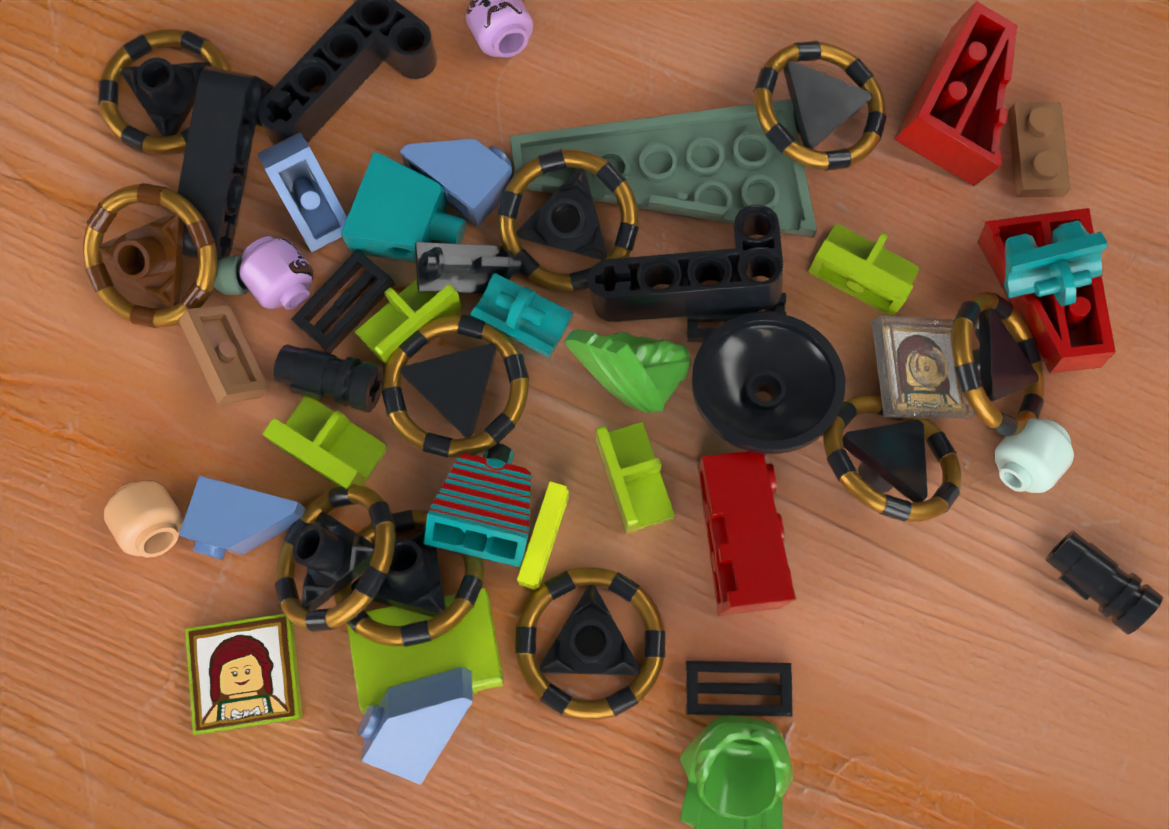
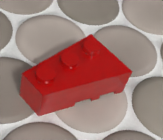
(963, 97)
(1067, 335)
(744, 533)

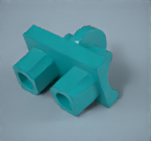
(1056, 267)
(523, 315)

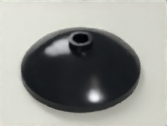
(773, 357)

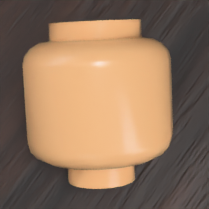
(143, 519)

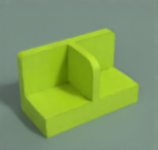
(864, 269)
(404, 316)
(327, 443)
(634, 476)

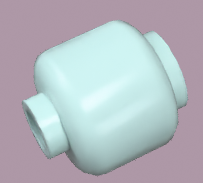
(1034, 457)

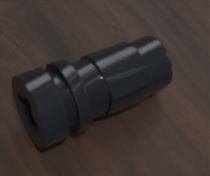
(323, 375)
(1097, 576)

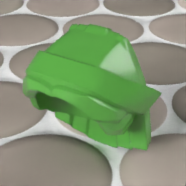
(632, 367)
(736, 775)

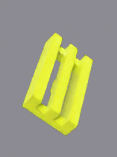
(543, 536)

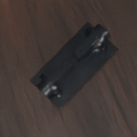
(462, 266)

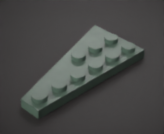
(687, 164)

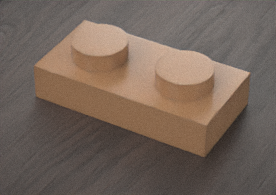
(1039, 149)
(223, 354)

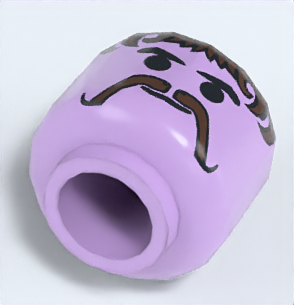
(499, 26)
(276, 273)

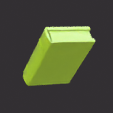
(467, 645)

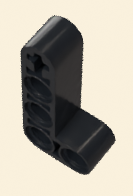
(294, 109)
(220, 151)
(613, 279)

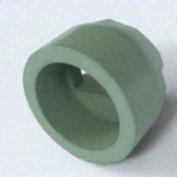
(228, 276)

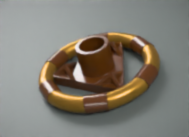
(150, 255)

